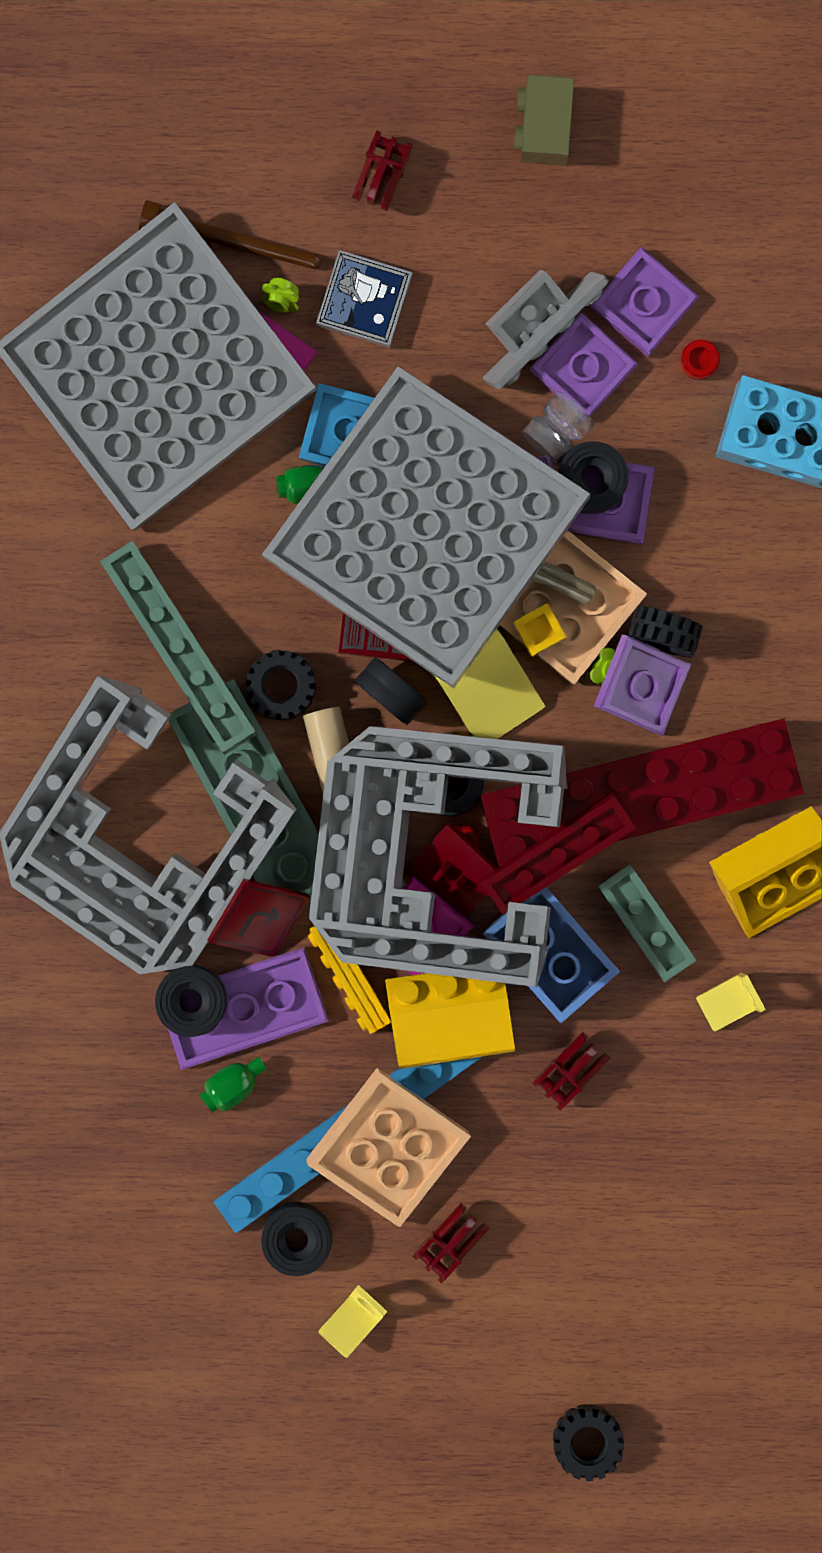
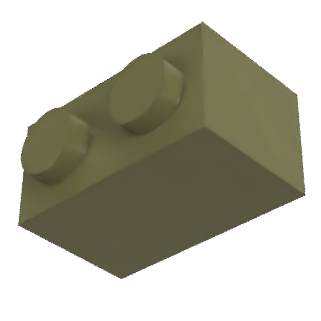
(546, 120)

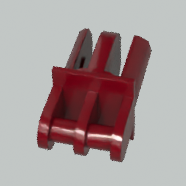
(383, 167)
(552, 1089)
(448, 1245)

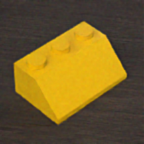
(773, 872)
(448, 1018)

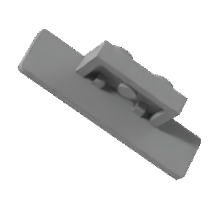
(534, 319)

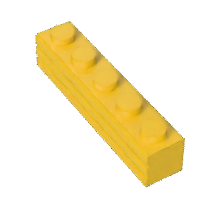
(357, 987)

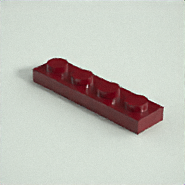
(558, 853)

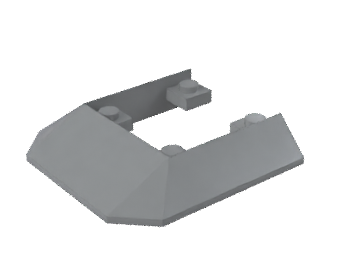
(364, 842)
(94, 887)

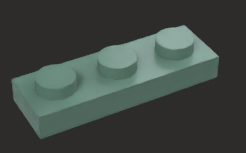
(646, 923)

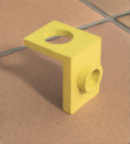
(729, 1001)
(352, 1321)

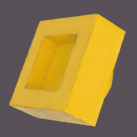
(539, 630)

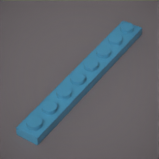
(289, 1168)

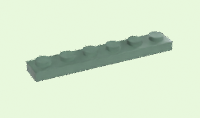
(178, 648)

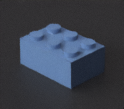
(573, 964)

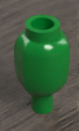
(296, 481)
(231, 1085)

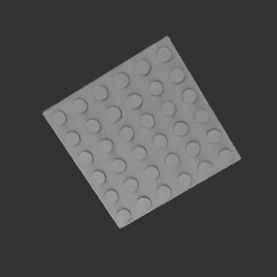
(154, 367)
(426, 526)

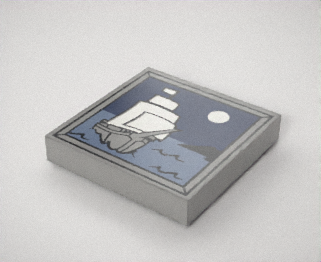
(364, 299)

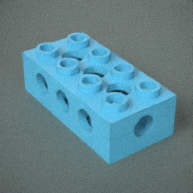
(780, 452)

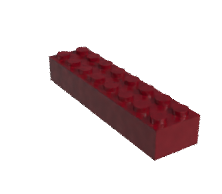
(663, 786)

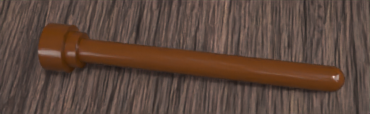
(240, 241)

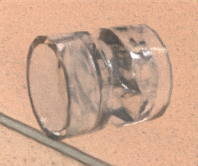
(562, 423)

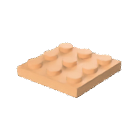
(585, 626)
(388, 1147)

